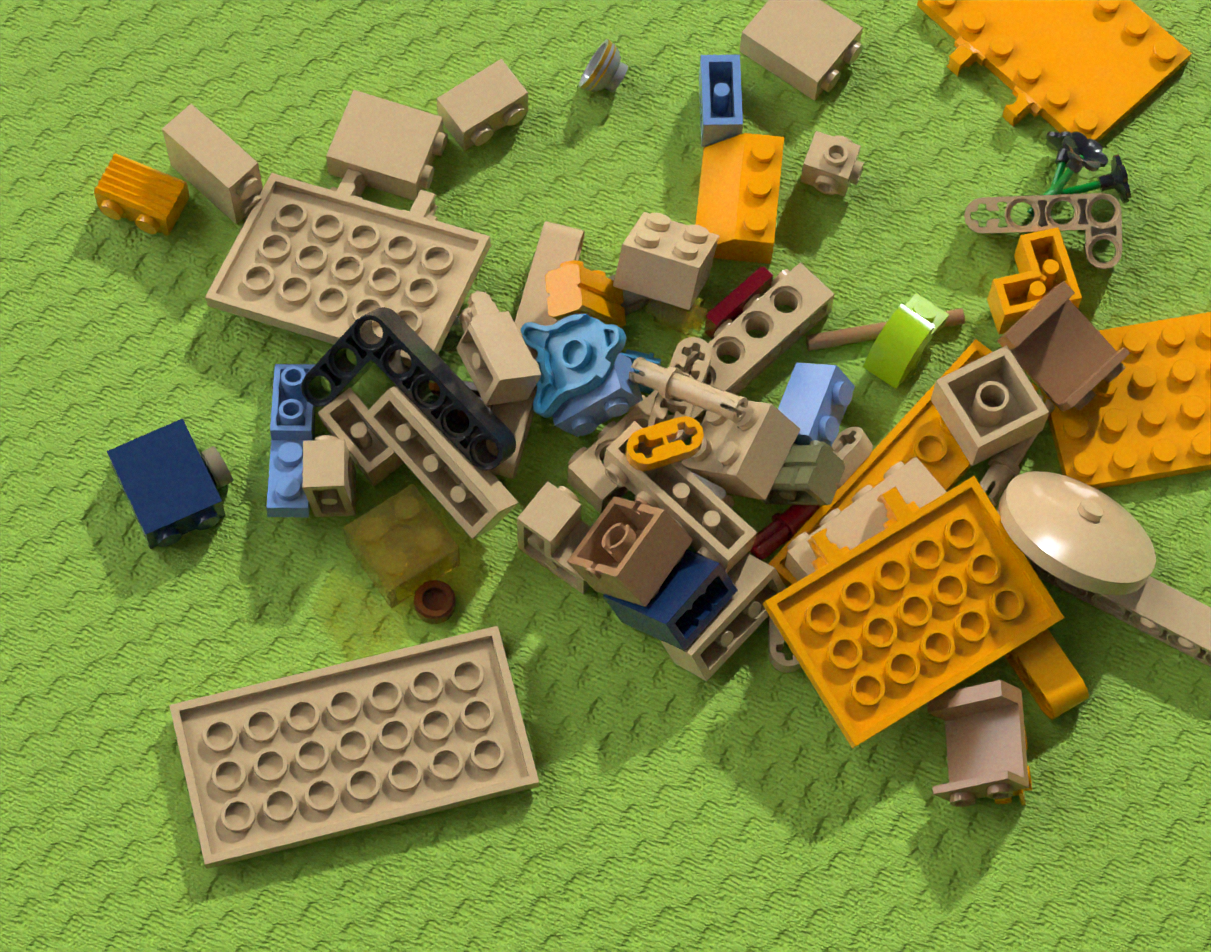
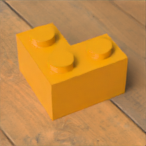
(1041, 267)

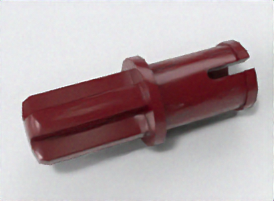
(781, 529)

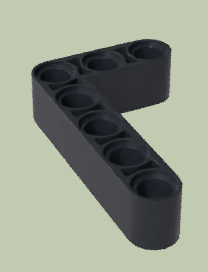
(413, 383)

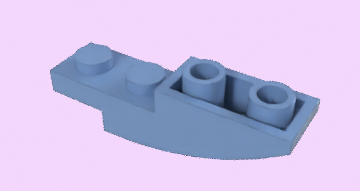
(290, 425)

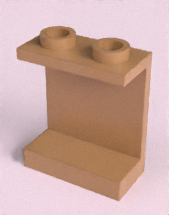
(1063, 350)
(982, 742)

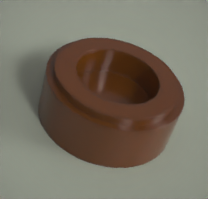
(434, 601)

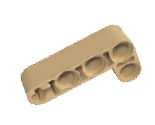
(1042, 219)

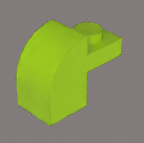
(904, 339)

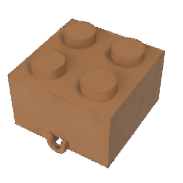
(630, 550)

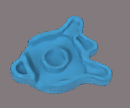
(572, 357)

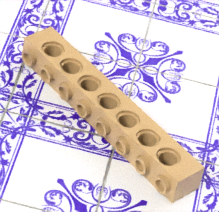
(794, 288)

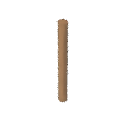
(865, 333)

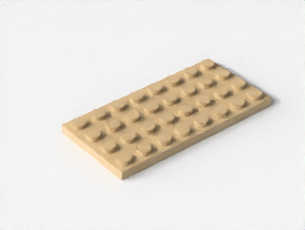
(353, 746)

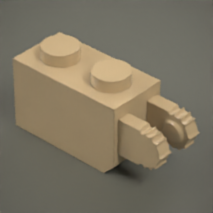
(496, 353)

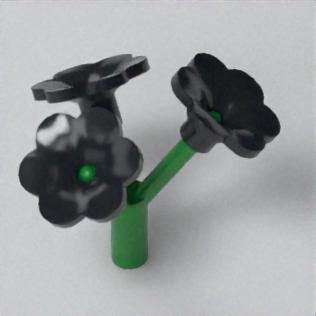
(1078, 152)

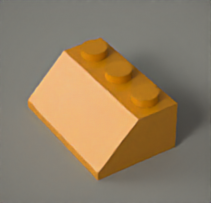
(741, 195)

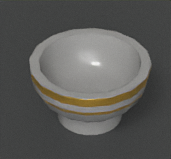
(604, 69)

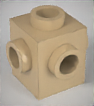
(832, 164)

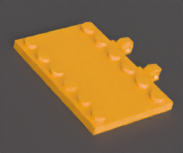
(1063, 59)
(910, 608)

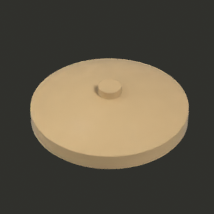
(1077, 533)

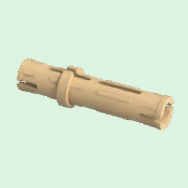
(672, 383)
(1006, 464)

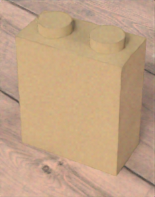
(802, 43)
(387, 144)
(213, 163)

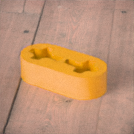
(662, 434)

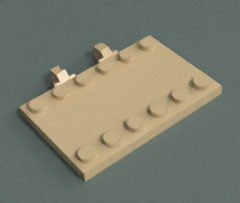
(328, 257)

